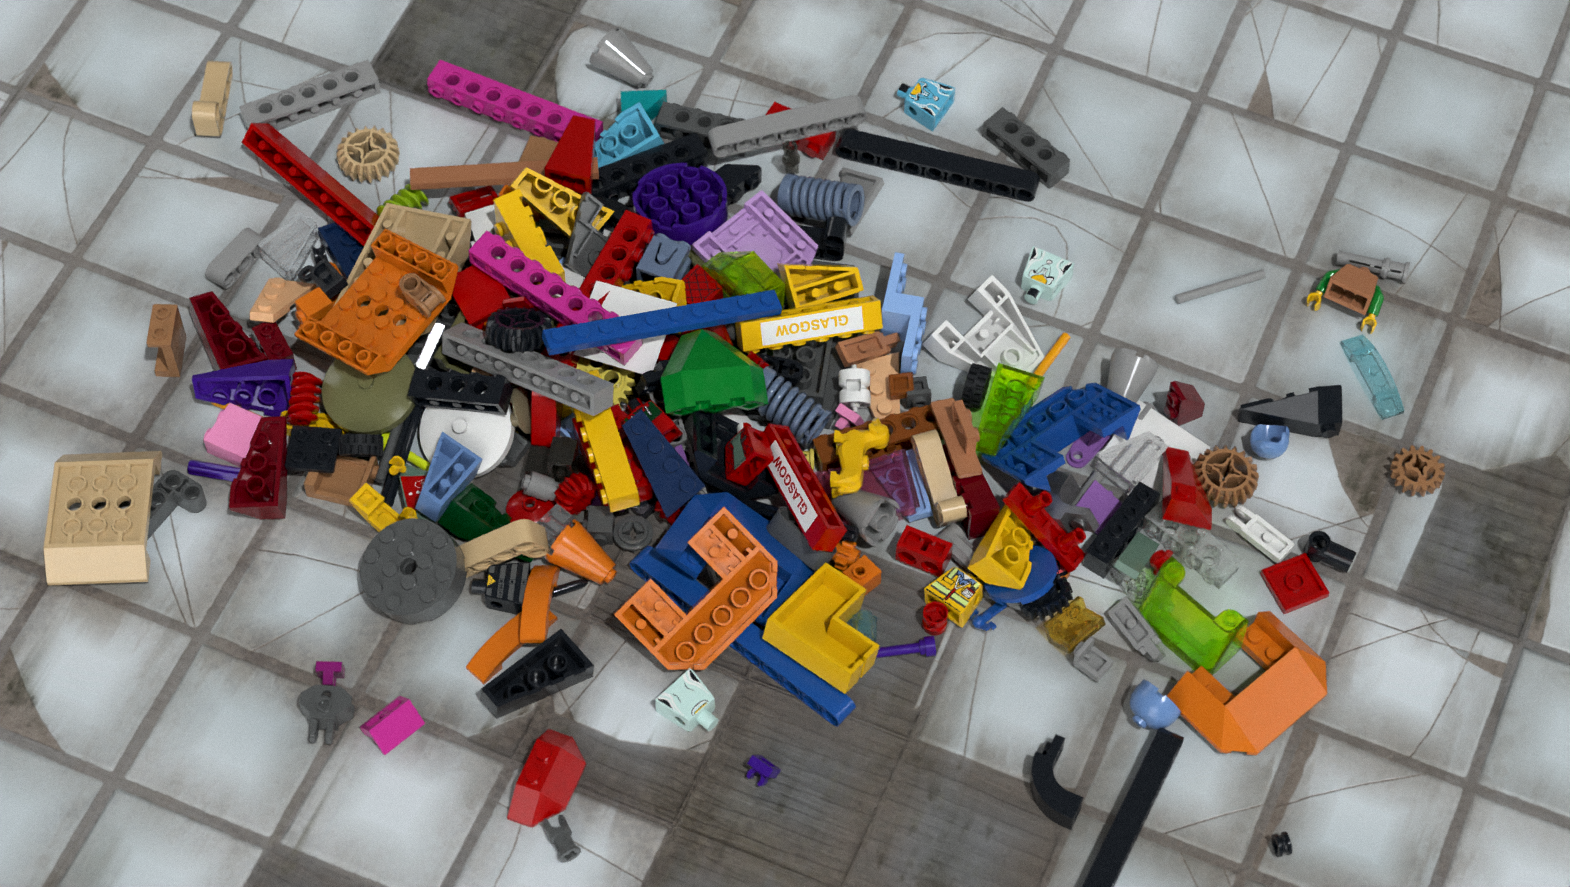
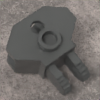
(326, 711)

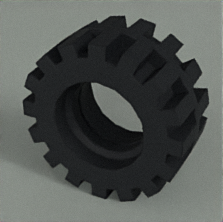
(976, 386)
(360, 445)

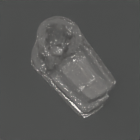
(1133, 588)

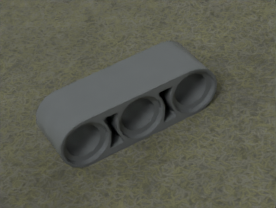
(787, 532)

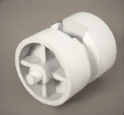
(854, 388)

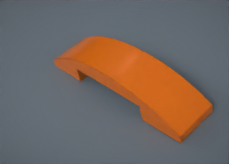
(537, 603)
(498, 648)

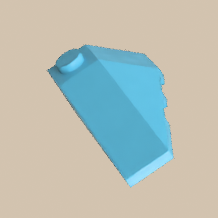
(627, 136)

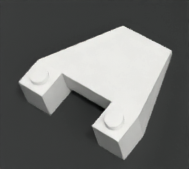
(995, 339)

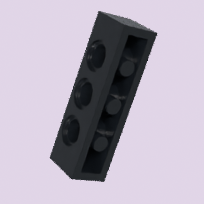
(494, 400)
(1120, 529)

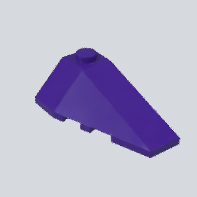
(253, 386)

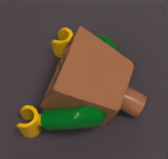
(1353, 289)

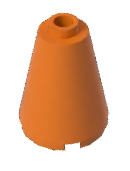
(582, 555)

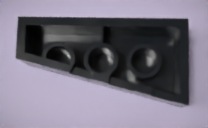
(540, 673)

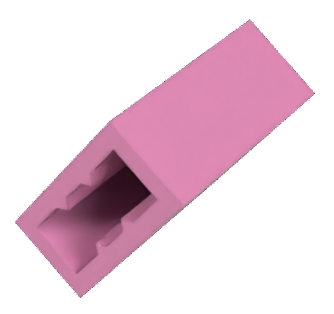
(231, 434)

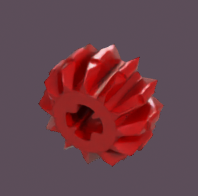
(575, 493)

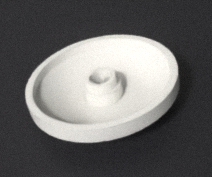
(482, 433)

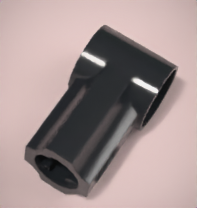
(1330, 552)

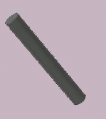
(388, 454)

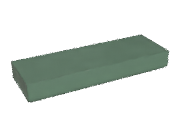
(1136, 555)

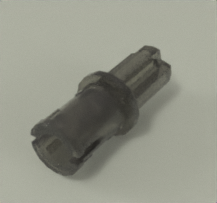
(791, 157)

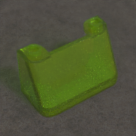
(1189, 627)

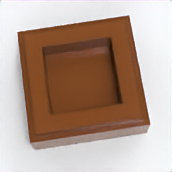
(900, 384)

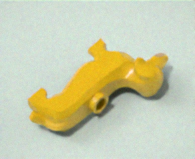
(853, 461)

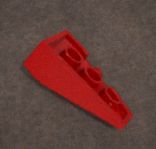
(1183, 495)

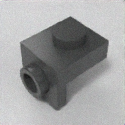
(920, 395)
(518, 449)

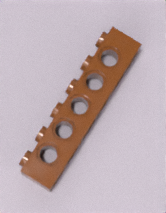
(900, 438)

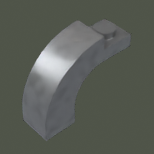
(1063, 492)

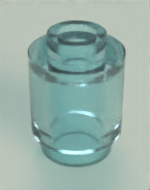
(865, 623)

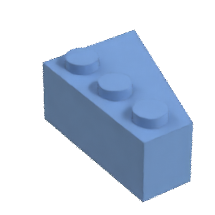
(447, 476)

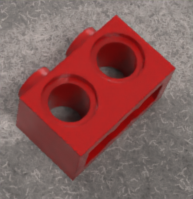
(923, 551)

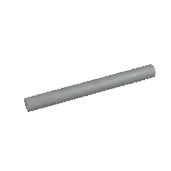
(1220, 286)

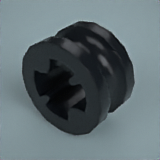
(319, 253)
(1281, 844)

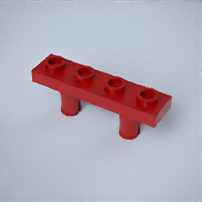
(1034, 516)

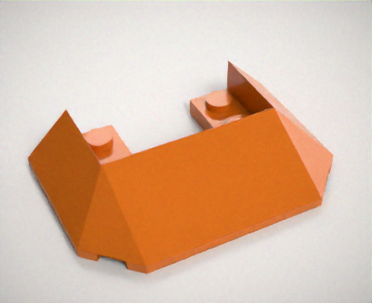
(721, 614)
(1269, 705)

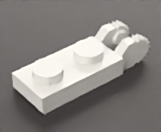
(1260, 534)

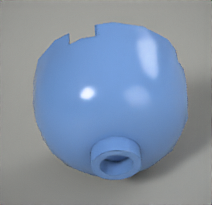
(1152, 707)

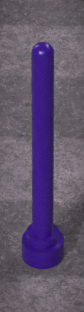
(924, 647)

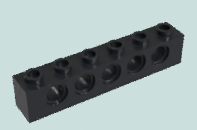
(622, 176)

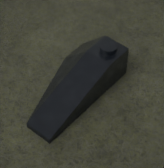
(1305, 414)

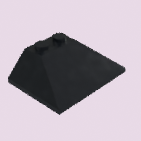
(711, 435)

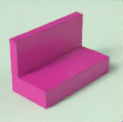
(393, 724)

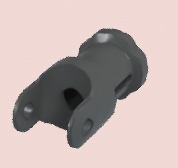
(562, 839)

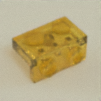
(1073, 626)

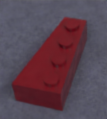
(221, 335)
(979, 501)

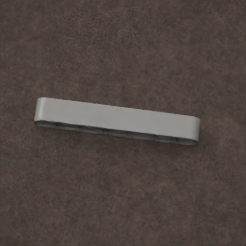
(787, 126)

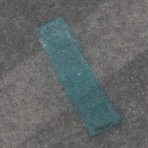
(1376, 375)

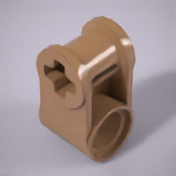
(420, 293)

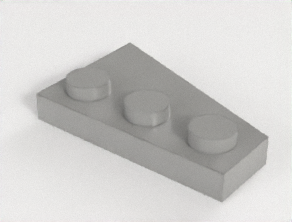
(871, 187)

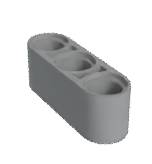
(234, 259)

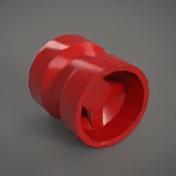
(932, 613)

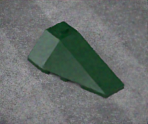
(473, 515)

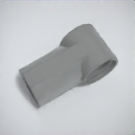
(962, 549)

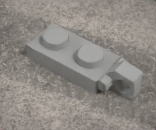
(1136, 628)

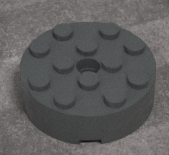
(436, 565)

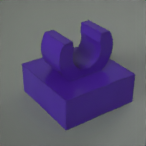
(763, 767)

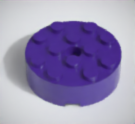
(682, 201)

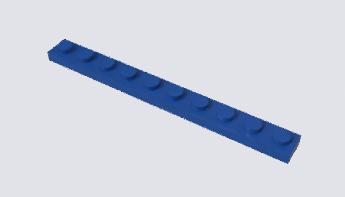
(661, 322)

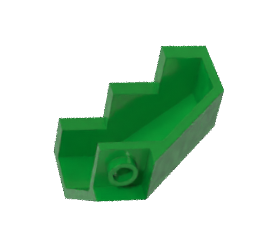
(711, 377)

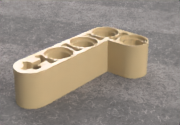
(210, 111)
(934, 469)
(505, 543)

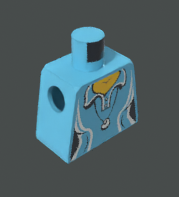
(927, 101)

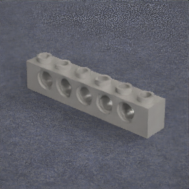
(313, 97)

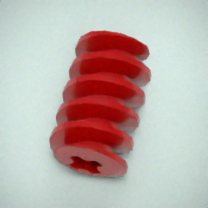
(304, 398)

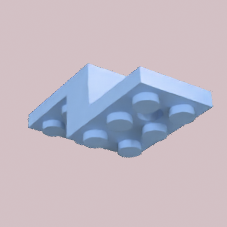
(904, 315)

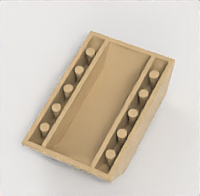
(434, 231)

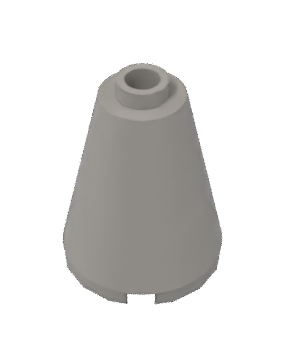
(622, 59)
(1130, 373)
(869, 512)

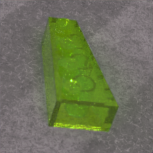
(1007, 404)

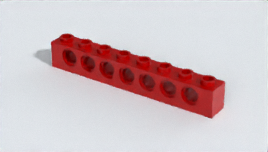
(629, 227)

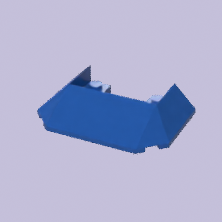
(1055, 424)
(791, 570)

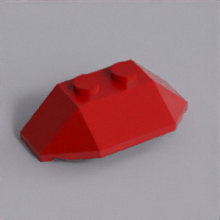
(547, 779)

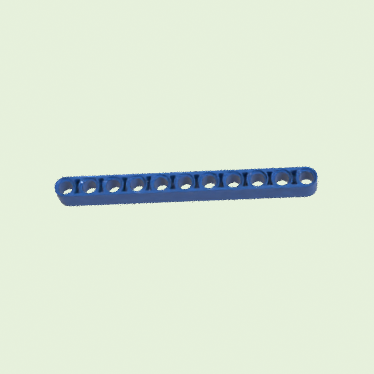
(787, 672)

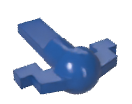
(979, 621)

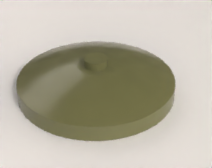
(368, 402)

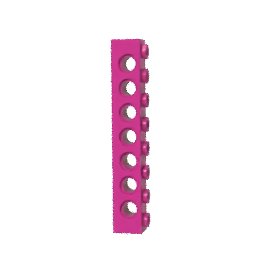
(502, 101)
(483, 256)

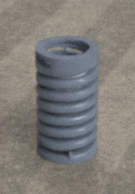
(822, 199)
(777, 415)

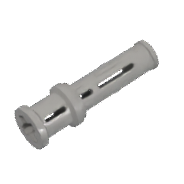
(1387, 267)

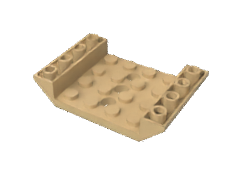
(105, 542)

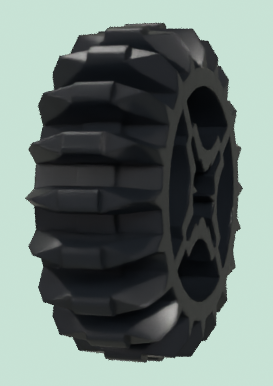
(517, 329)

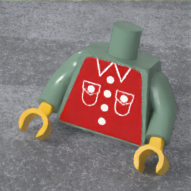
(411, 485)

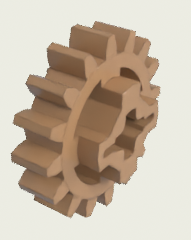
(1417, 470)

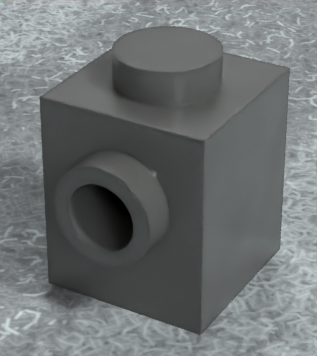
(600, 524)

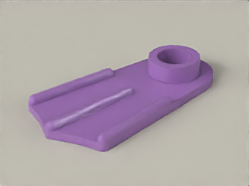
(1087, 448)

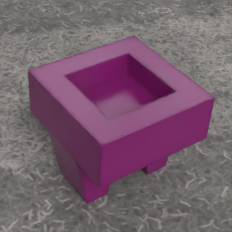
(330, 671)

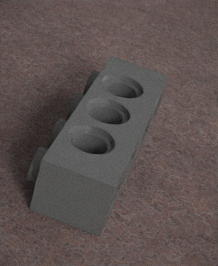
(679, 121)
(1026, 147)

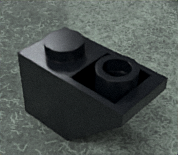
(739, 179)

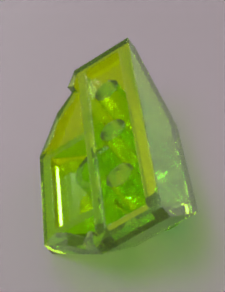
(743, 274)

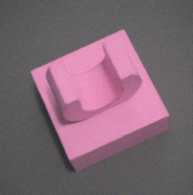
(847, 417)

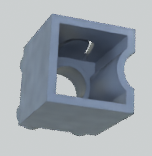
(664, 259)

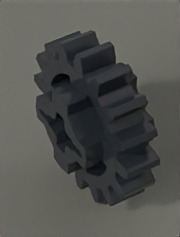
(1051, 601)

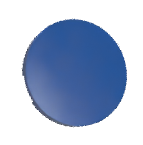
(1037, 584)

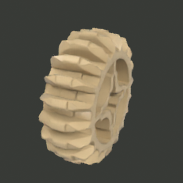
(362, 154)

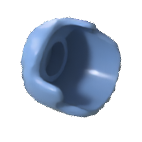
(1269, 440)

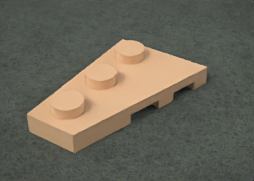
(277, 298)
(879, 384)

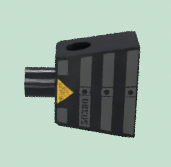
(504, 586)

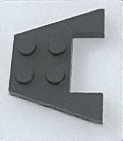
(586, 240)

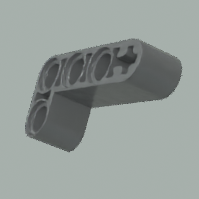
(175, 496)

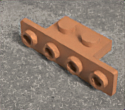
(958, 435)

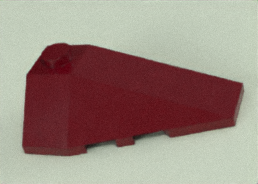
(262, 480)

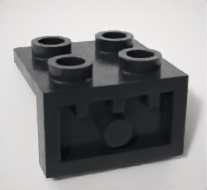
(313, 449)

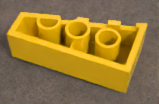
(554, 201)
(519, 230)

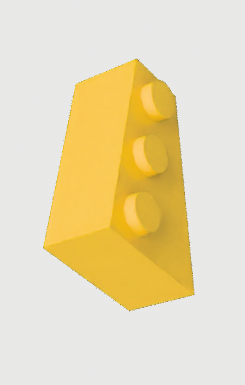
(818, 283)

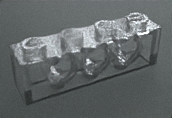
(1205, 546)

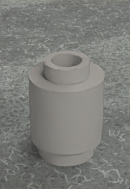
(539, 486)

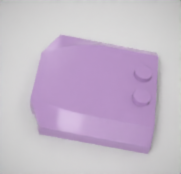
(761, 229)

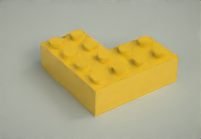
(816, 632)

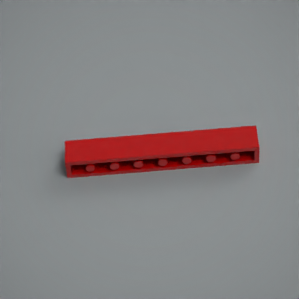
(311, 180)

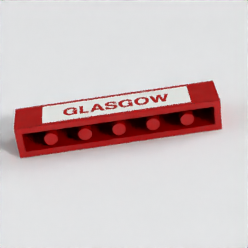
(803, 491)

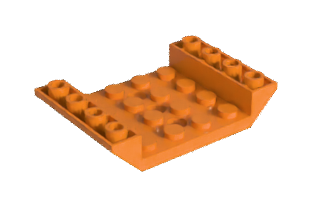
(373, 341)

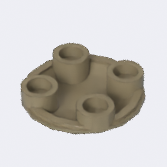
(522, 409)

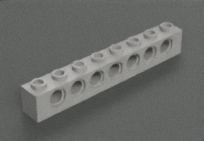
(529, 370)

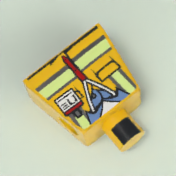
(958, 592)

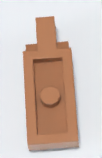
(866, 347)

